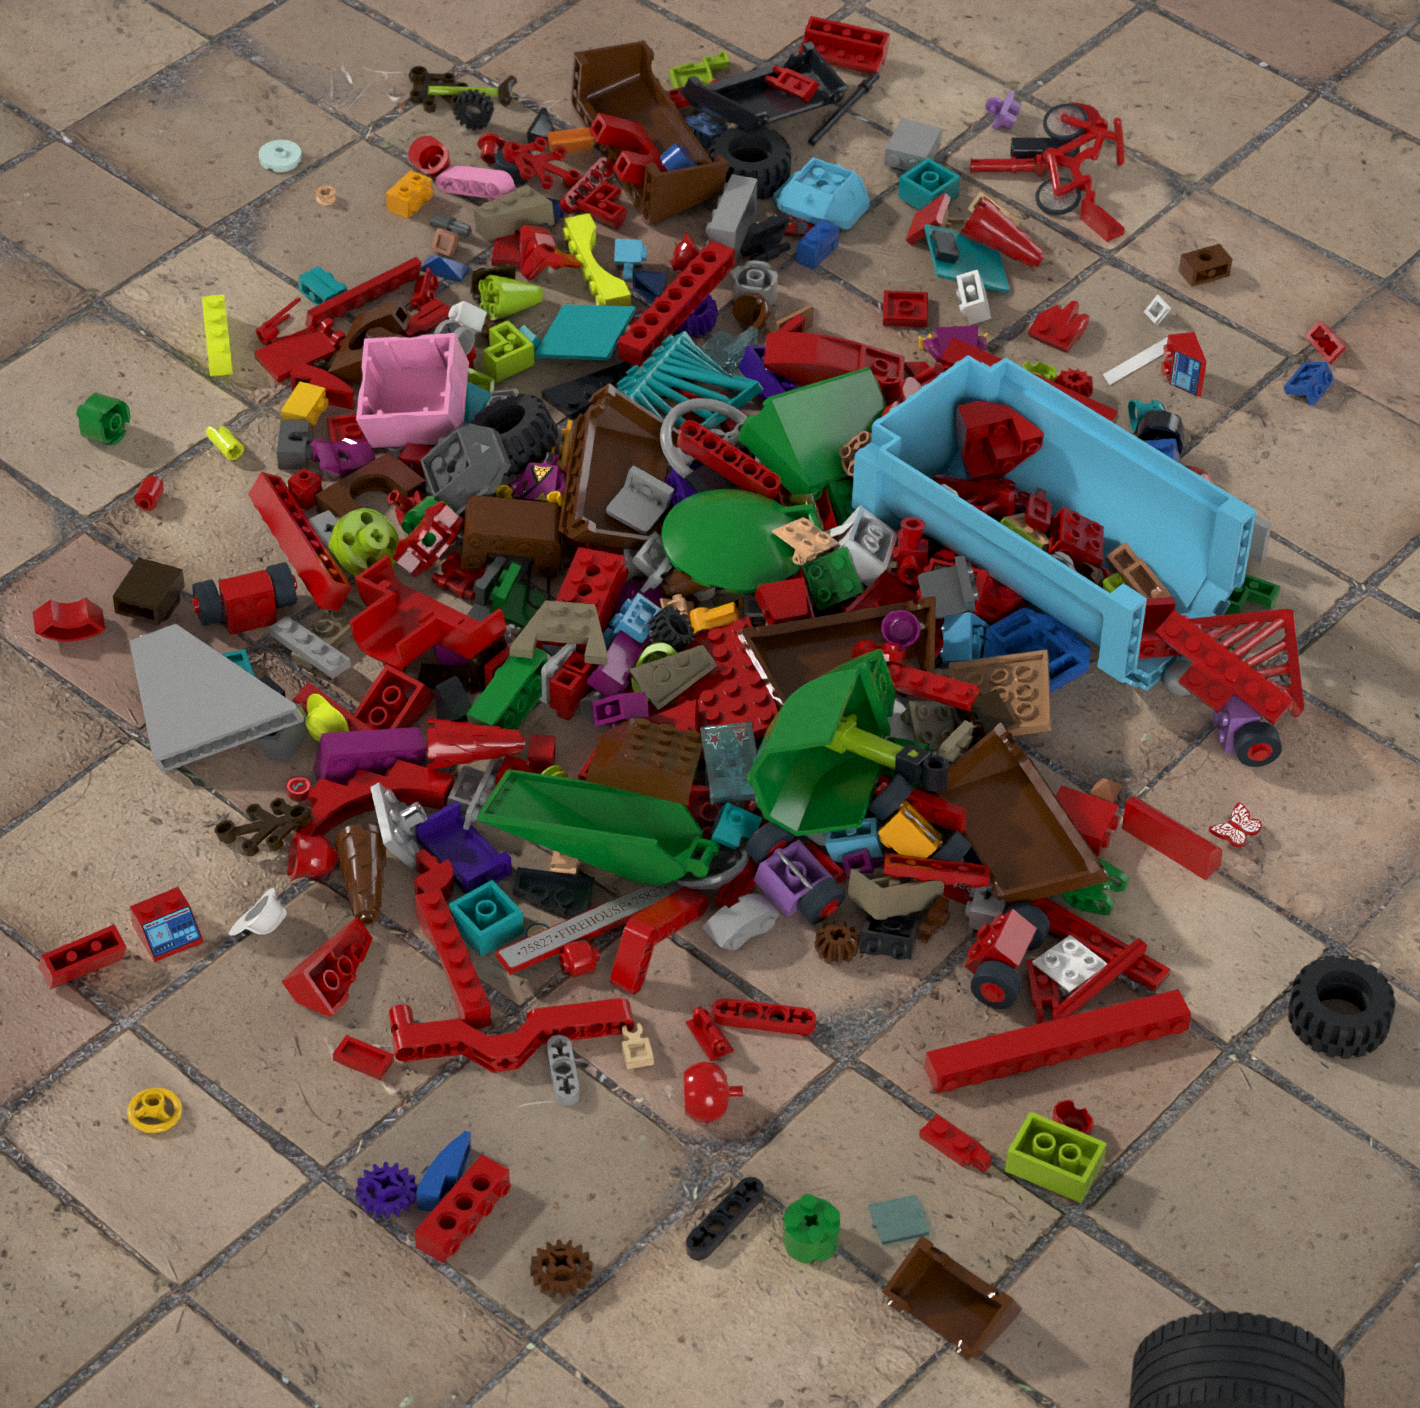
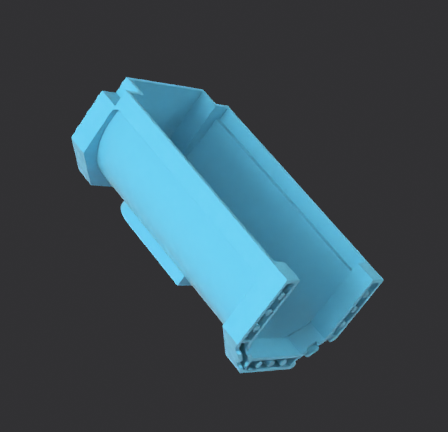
(1166, 513)

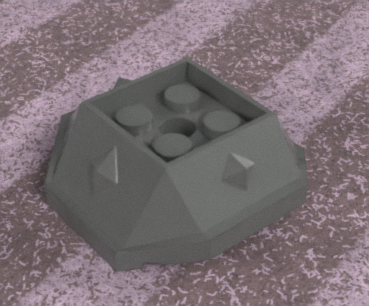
(465, 465)

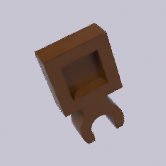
(936, 917)

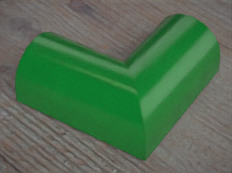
(1254, 591)

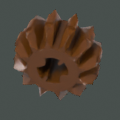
(837, 942)

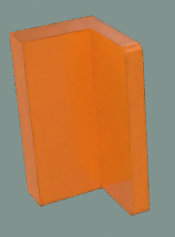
(572, 140)

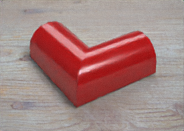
(602, 206)

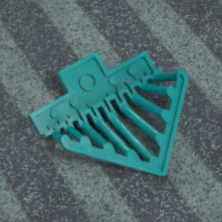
(678, 359)

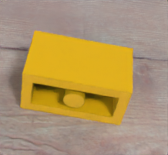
(305, 404)

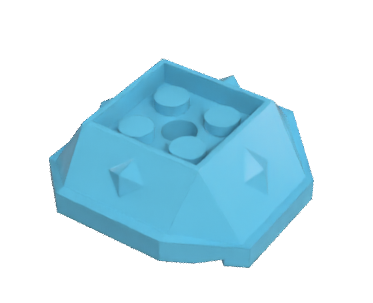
(824, 193)

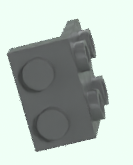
(951, 588)

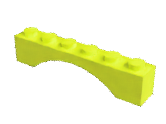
(581, 238)

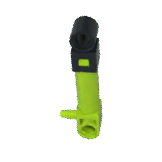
(909, 761)

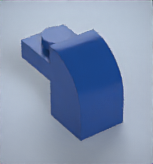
(677, 158)

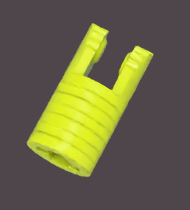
(225, 442)

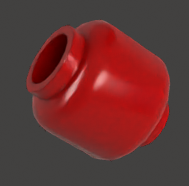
(579, 958)

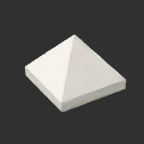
(1157, 310)

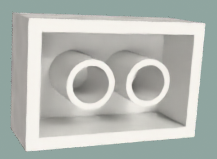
(869, 544)

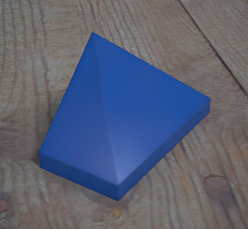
(445, 268)

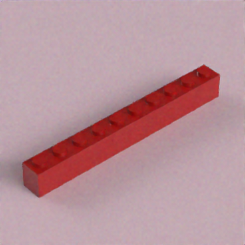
(1057, 1041)

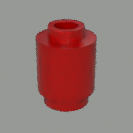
(149, 493)

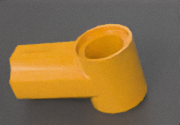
(707, 619)

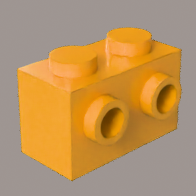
(409, 194)

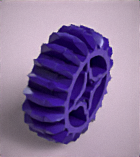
(701, 319)

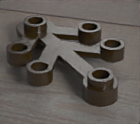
(419, 75)
(296, 817)

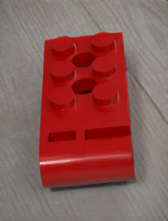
(593, 579)

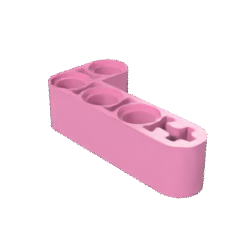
(475, 182)

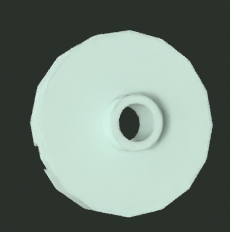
(280, 155)

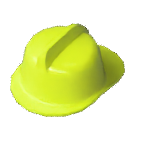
(323, 718)

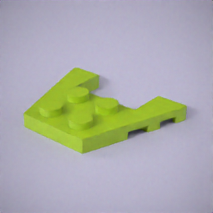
(680, 74)

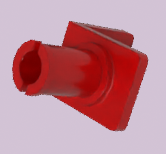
(403, 503)

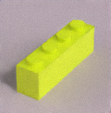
(217, 335)

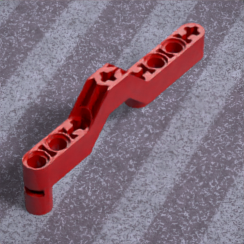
(509, 1050)

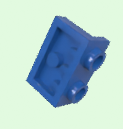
(1310, 380)

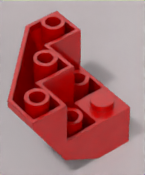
(994, 439)

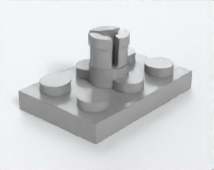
(397, 823)

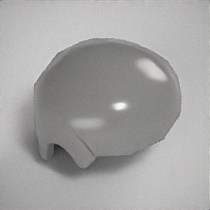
(1173, 674)

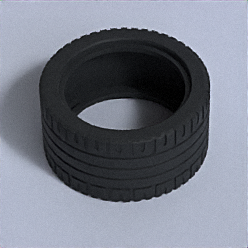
(1235, 1364)

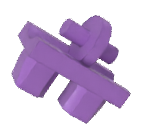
(1005, 111)

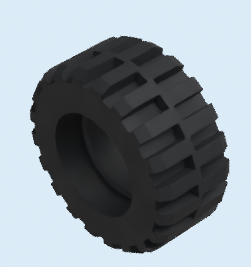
(755, 155)
(523, 427)
(1337, 1032)

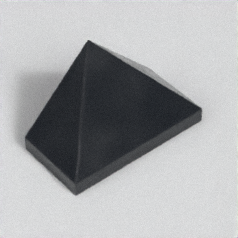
(540, 126)

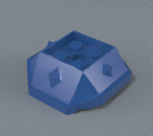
(1032, 632)

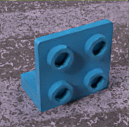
(633, 619)

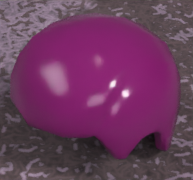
(901, 628)

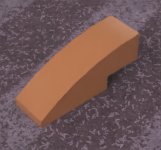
(1136, 572)

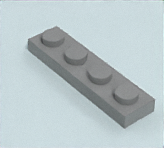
(310, 647)

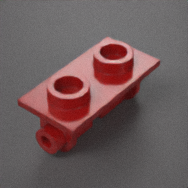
(424, 289)
(708, 1034)

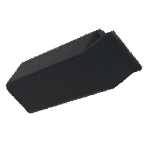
(1031, 147)

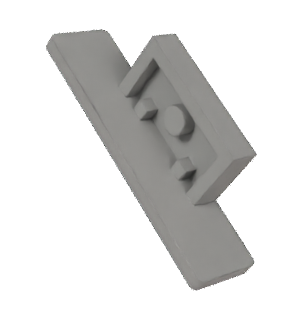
(652, 561)
(472, 788)

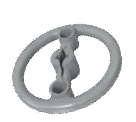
(676, 456)

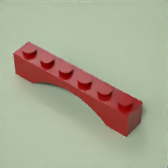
(459, 970)

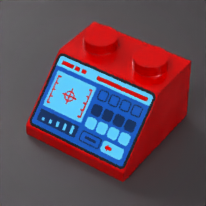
(1184, 363)
(165, 924)

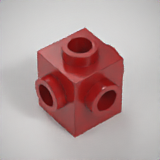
(304, 487)

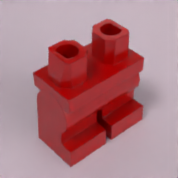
(571, 686)

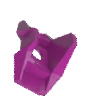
(356, 451)

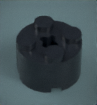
(1161, 425)

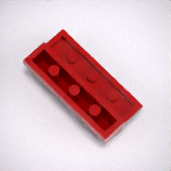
(847, 44)

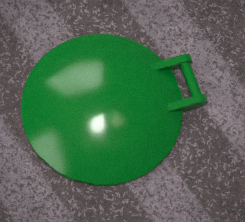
(729, 539)

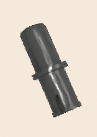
(450, 224)

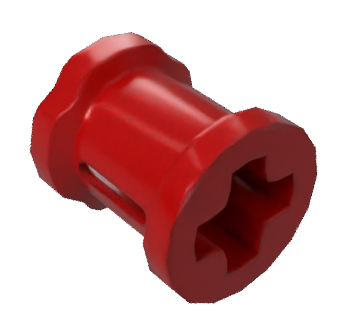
(891, 389)

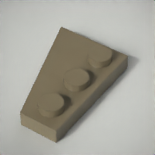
(672, 675)

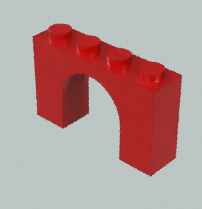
(634, 142)

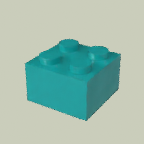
(927, 183)
(487, 918)

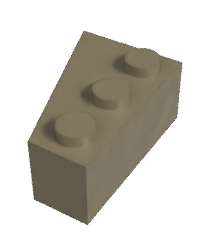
(889, 896)

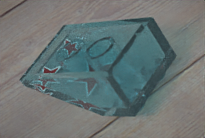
(728, 759)

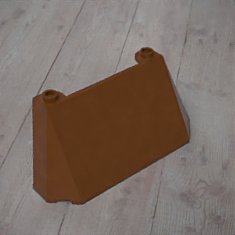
(603, 450)
(805, 649)
(1018, 823)

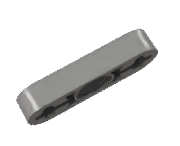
(559, 1079)

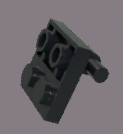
(764, 237)

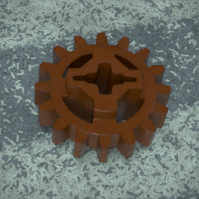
(561, 1268)

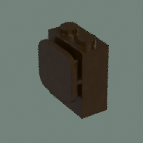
(149, 591)

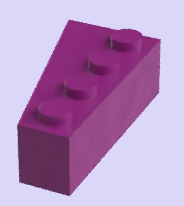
(370, 750)

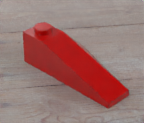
(327, 973)

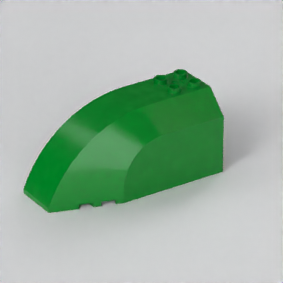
(799, 778)

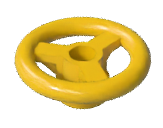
(153, 1107)

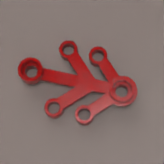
(519, 153)

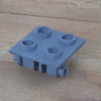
(704, 128)

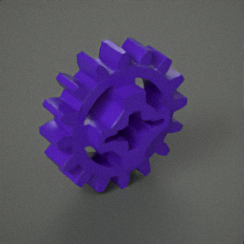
(386, 1190)

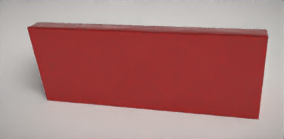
(1171, 838)

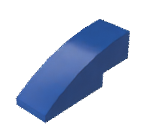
(444, 1172)

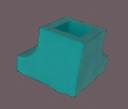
(734, 826)

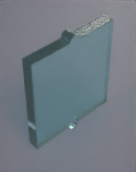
(898, 1219)

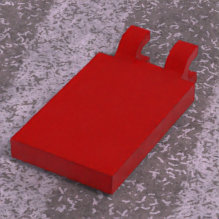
(303, 347)

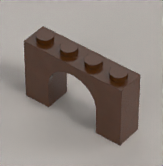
(348, 360)
(382, 474)

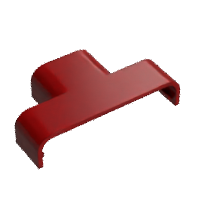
(406, 623)

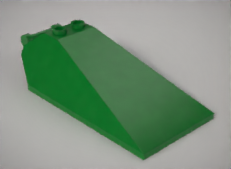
(601, 825)

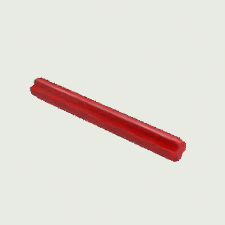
(1100, 979)

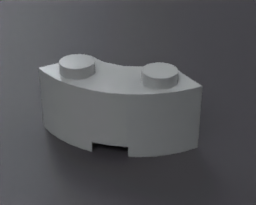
(742, 921)

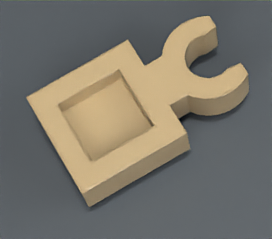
(636, 1049)

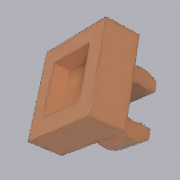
(445, 242)

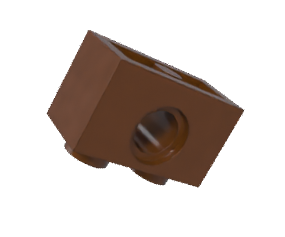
(1205, 265)

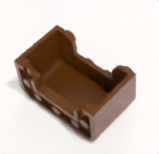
(511, 529)

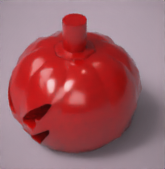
(707, 1092)

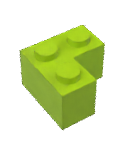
(508, 352)

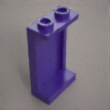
(469, 853)

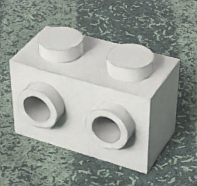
(973, 297)

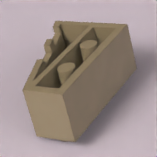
(512, 212)

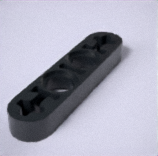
(722, 1216)

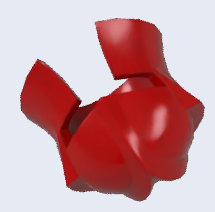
(310, 857)

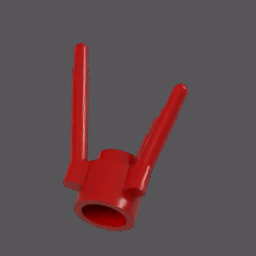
(269, 330)

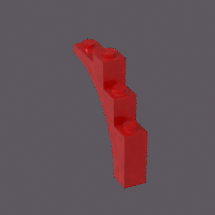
(409, 782)

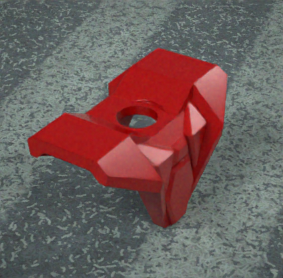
(540, 251)
(416, 556)

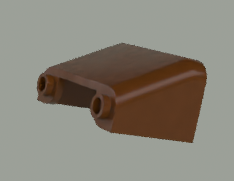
(950, 1299)

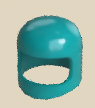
(1142, 409)

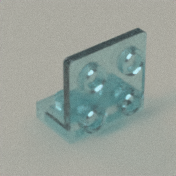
(728, 349)

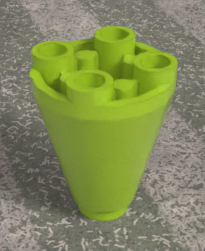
(507, 296)

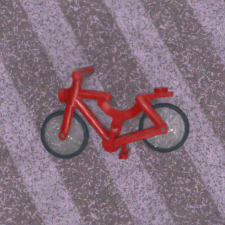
(1067, 123)

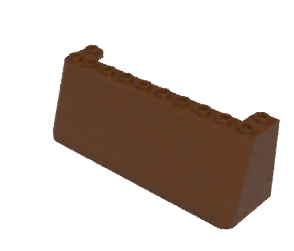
(622, 85)

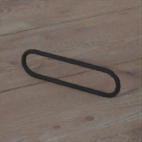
(529, 585)

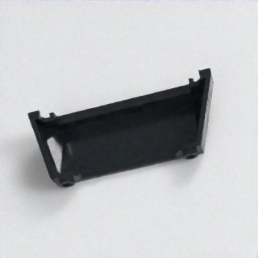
(754, 103)

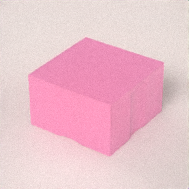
(412, 389)

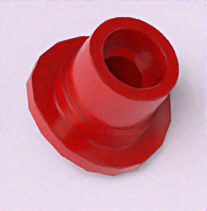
(490, 145)

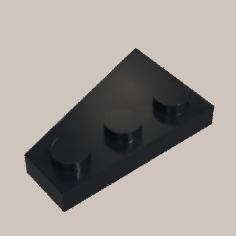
(555, 891)

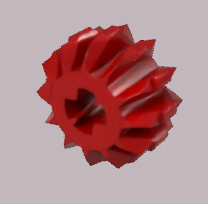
(1076, 381)

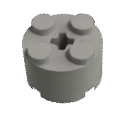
(754, 279)

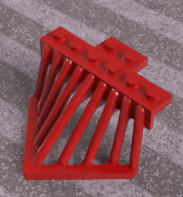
(1221, 674)

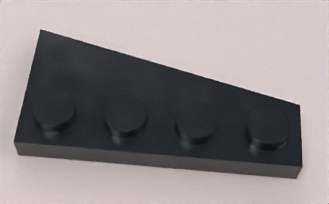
(573, 396)

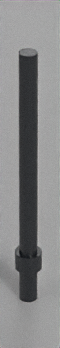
(863, 88)

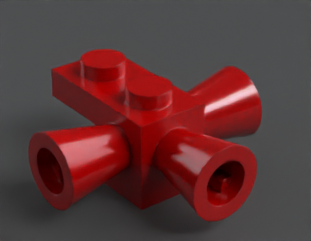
(911, 551)

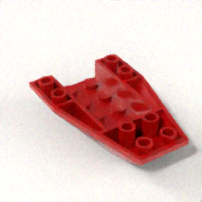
(818, 357)

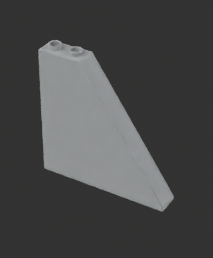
(200, 699)

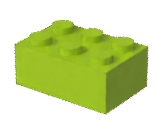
(1055, 1157)

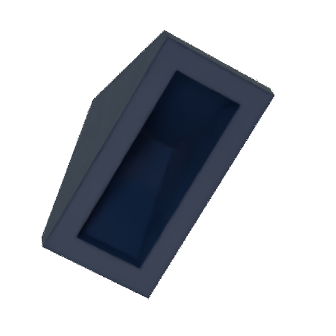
(649, 284)

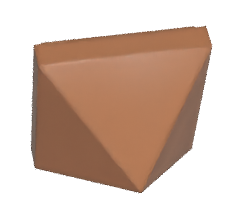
(1106, 789)

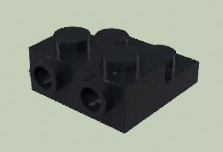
(891, 936)

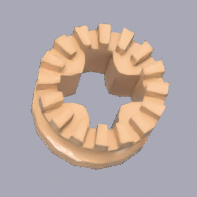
(325, 195)

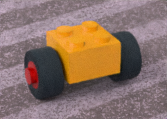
(907, 829)

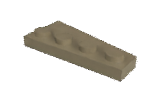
(334, 626)

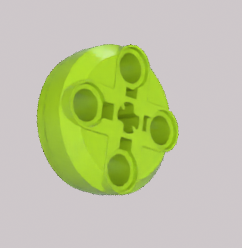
(362, 540)

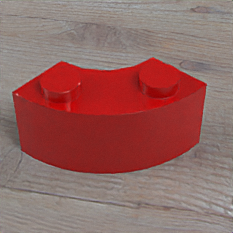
(68, 620)

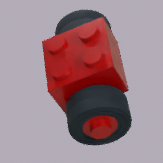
(245, 600)
(1000, 951)

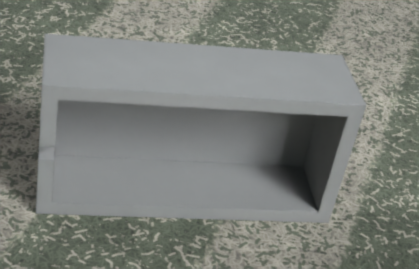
(733, 213)

